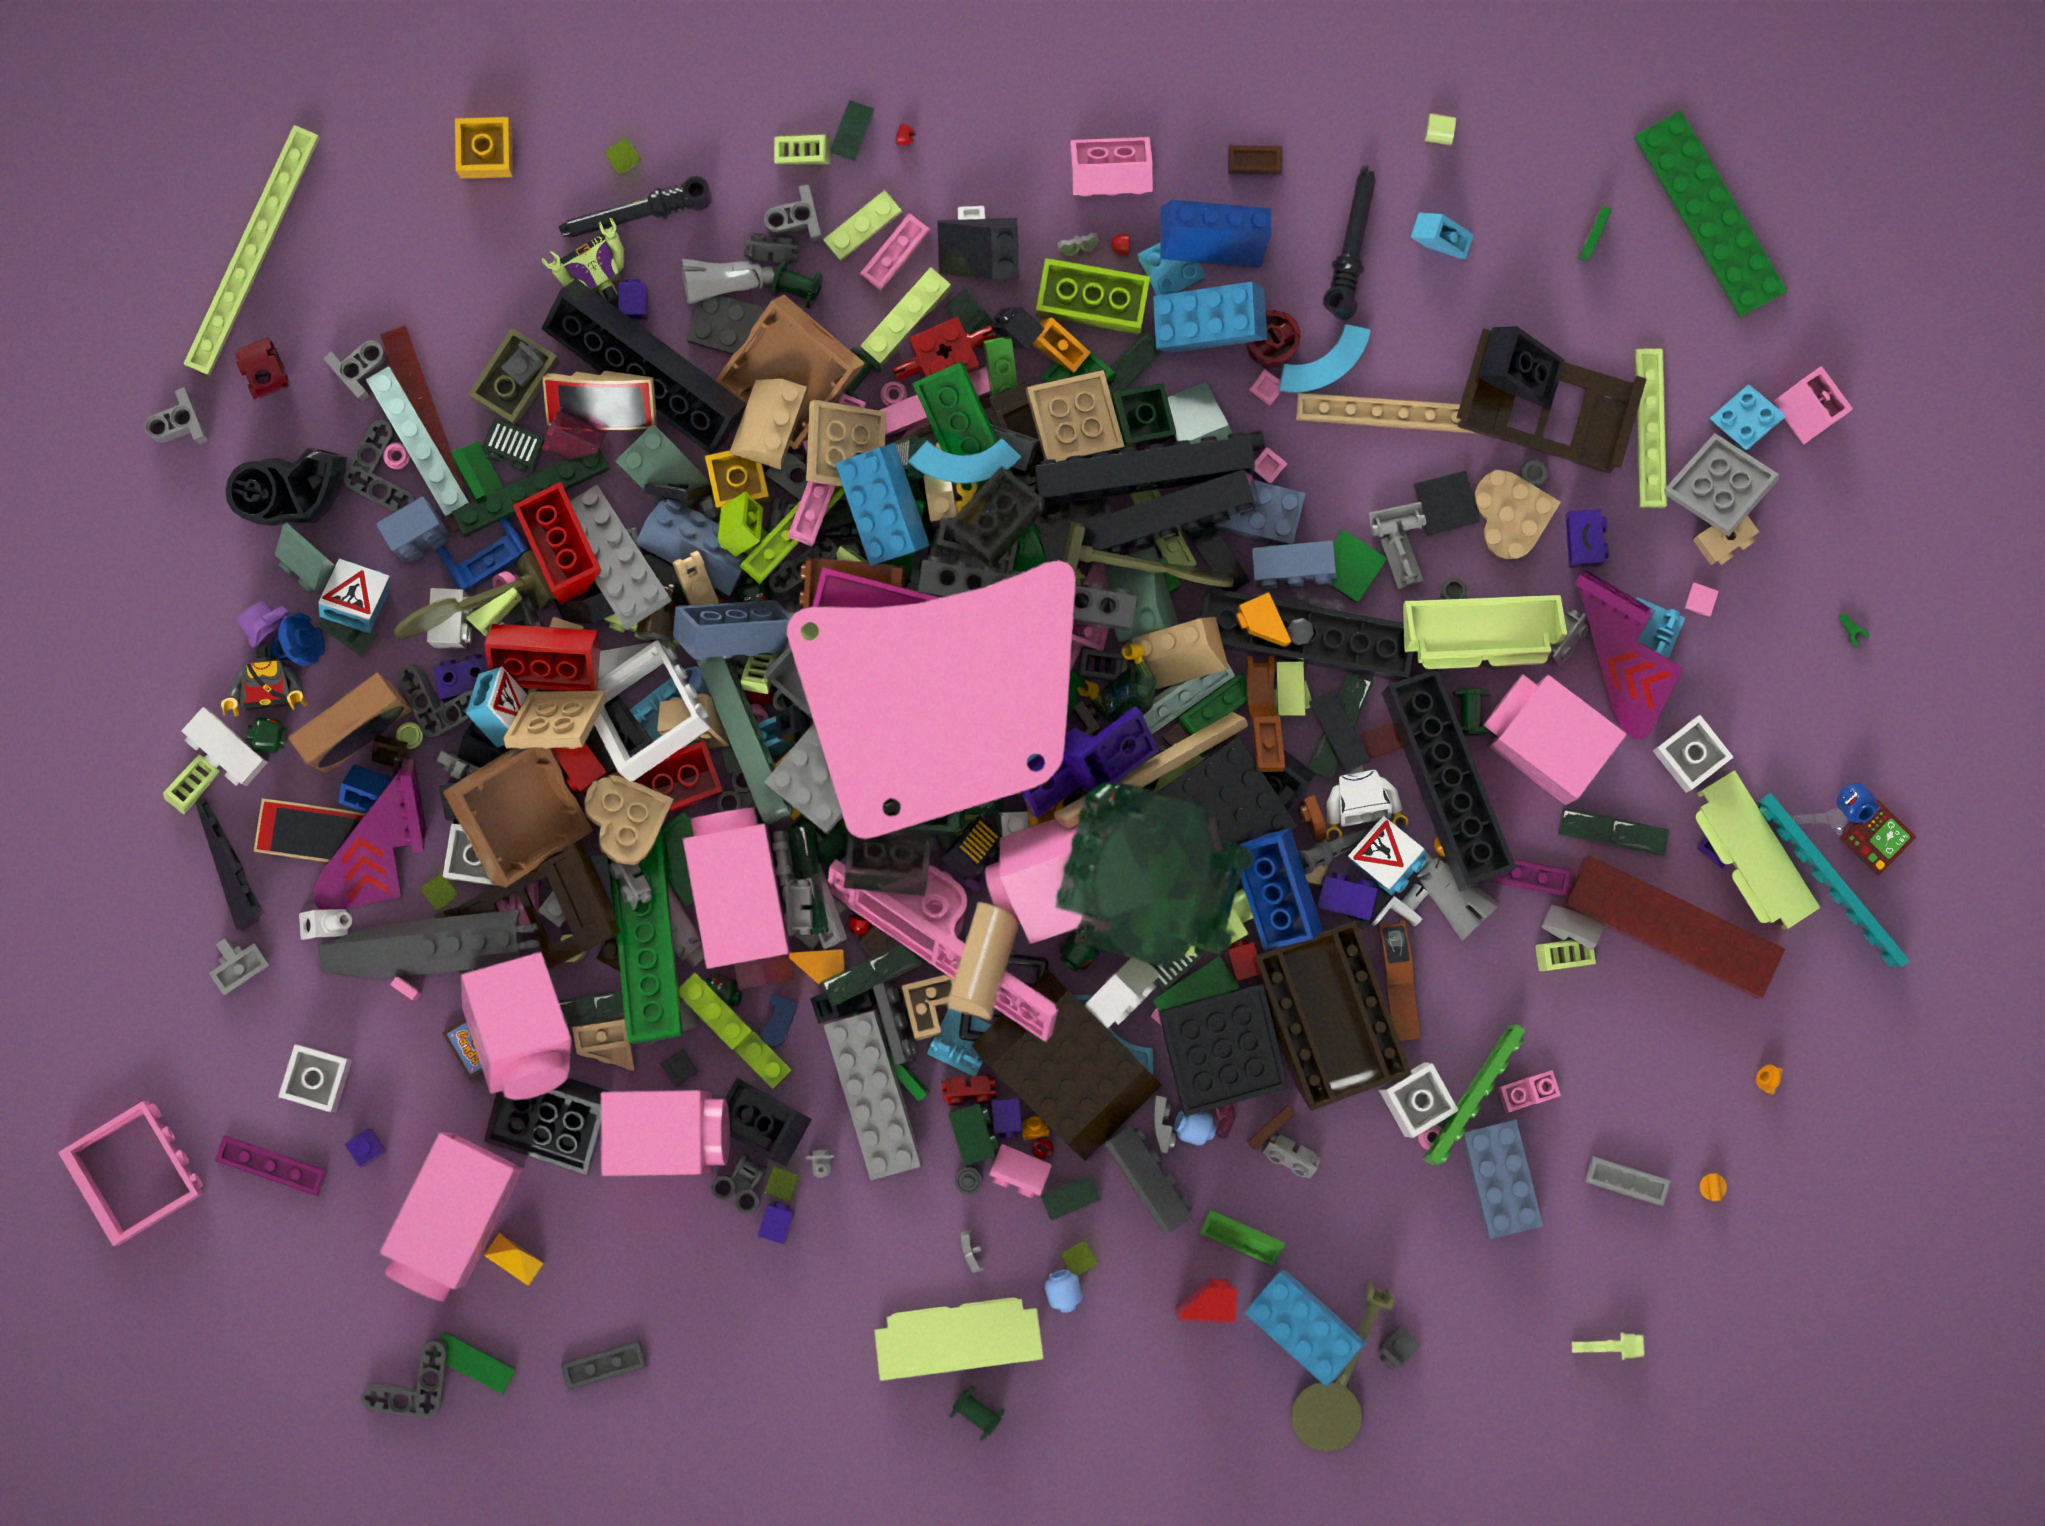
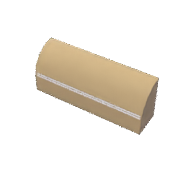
(983, 961)

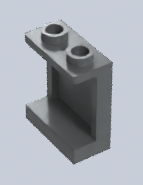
(785, 676)

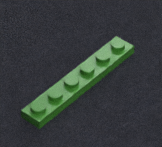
(1479, 1087)

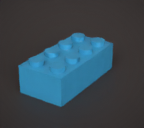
(1210, 317)
(882, 504)
(1305, 1327)

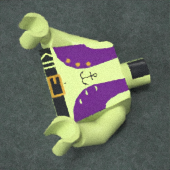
(593, 264)

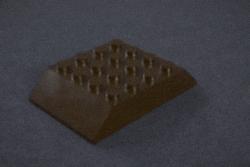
(1331, 1016)
(1075, 1080)

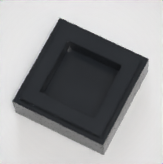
(679, 1068)

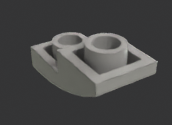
(1566, 922)
(1163, 1133)

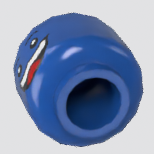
(1857, 803)

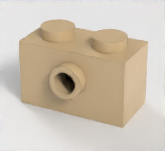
(1719, 546)

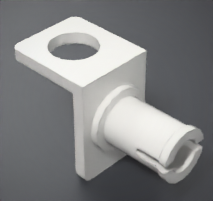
(1406, 907)
(325, 923)

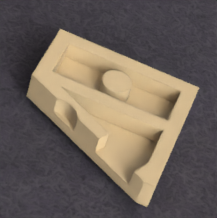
(604, 1042)

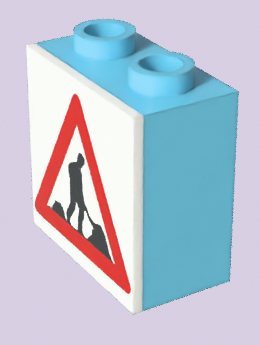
(354, 596)
(495, 703)
(1388, 856)

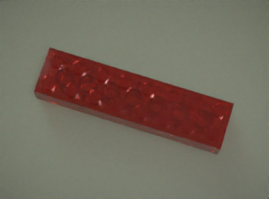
(1673, 927)

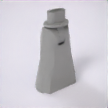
(708, 280)
(1462, 909)
(685, 935)

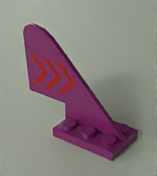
(1633, 673)
(365, 863)

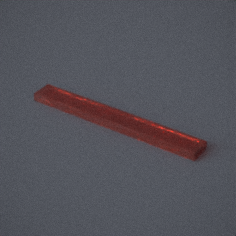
(412, 380)

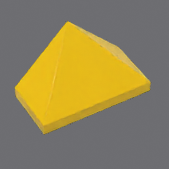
(514, 1259)

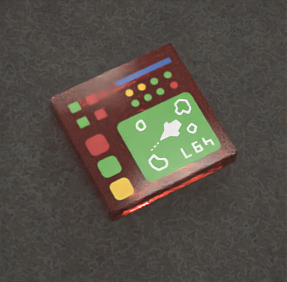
(1878, 839)

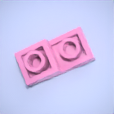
(1528, 1091)

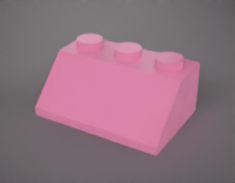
(1111, 166)

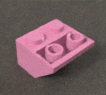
(1812, 405)
(1020, 1170)

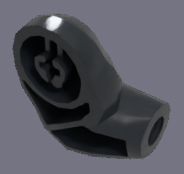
(284, 491)

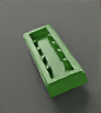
(1000, 364)
(1242, 1238)

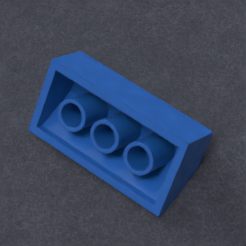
(1214, 233)
(1279, 891)

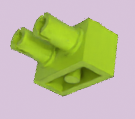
(741, 525)

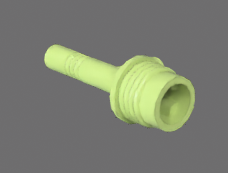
(1630, 1346)

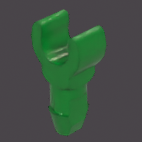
(1852, 629)

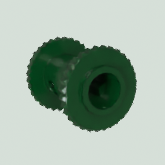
(796, 284)
(870, 364)
(1472, 710)
(977, 1413)

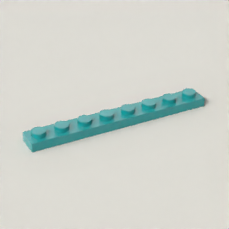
(1839, 890)

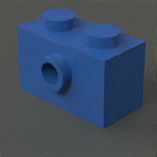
(362, 788)

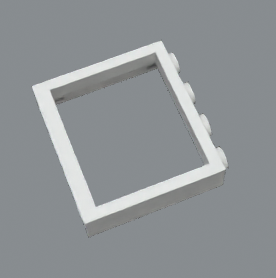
(675, 739)

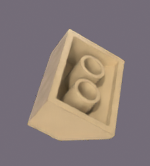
(769, 421)
(1184, 651)

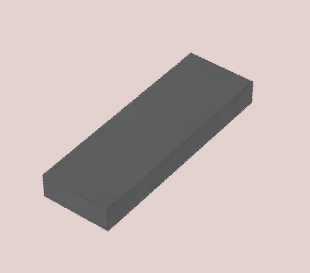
(603, 1365)

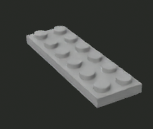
(625, 574)
(873, 1094)

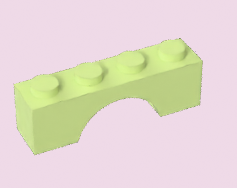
(897, 325)

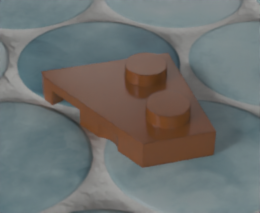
(1311, 814)

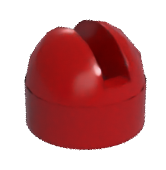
(903, 133)
(1121, 243)
(858, 924)
(1039, 1153)

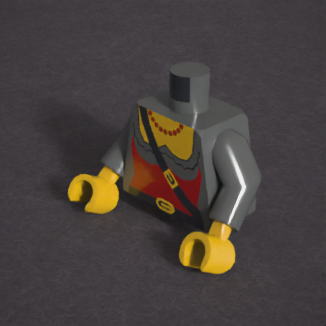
(264, 685)

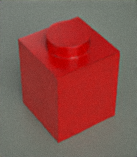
(1242, 960)

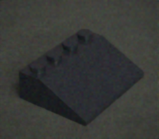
(551, 1127)

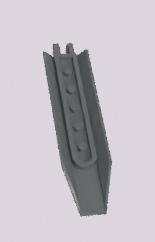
(428, 946)

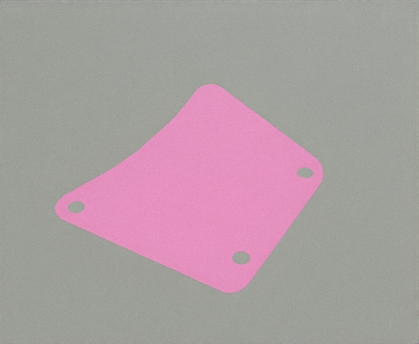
(940, 696)

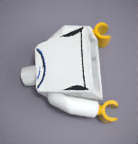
(1362, 799)

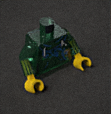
(1128, 690)

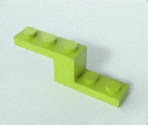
(734, 1031)

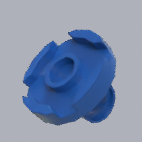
(299, 640)

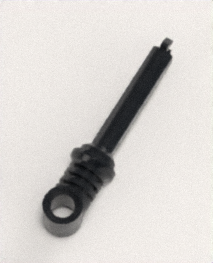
(658, 203)
(1348, 265)

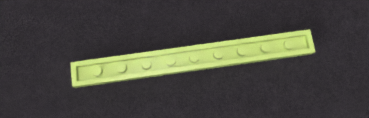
(251, 250)

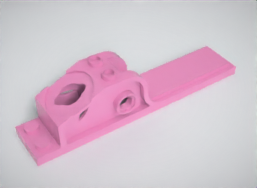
(932, 930)

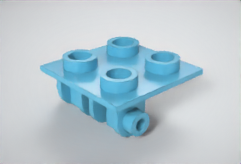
(1168, 275)
(1747, 417)
(1661, 629)
(647, 710)
(952, 1049)

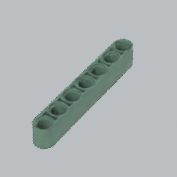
(744, 735)

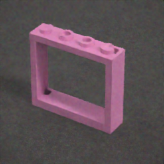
(94, 1196)

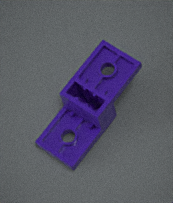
(1093, 761)

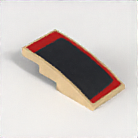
(602, 400)
(302, 830)

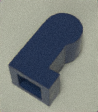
(780, 1022)

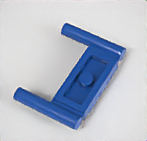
(488, 561)

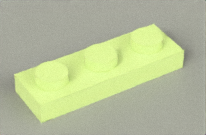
(862, 226)

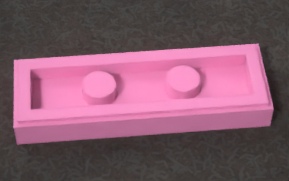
(895, 252)

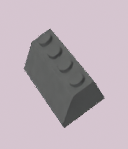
(1148, 1180)

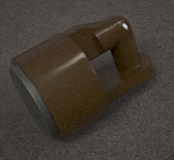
(661, 624)

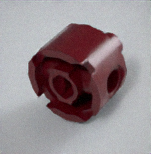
(1281, 341)
(262, 368)

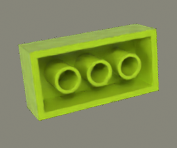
(1092, 296)

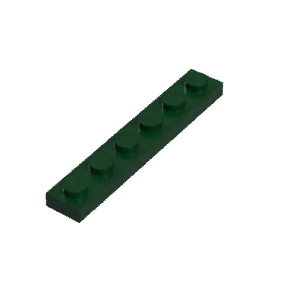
(500, 503)

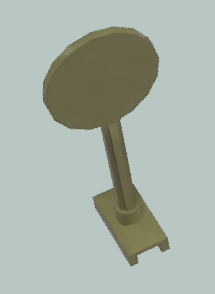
(1075, 552)
(438, 612)
(1332, 1414)

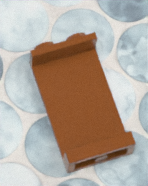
(811, 571)

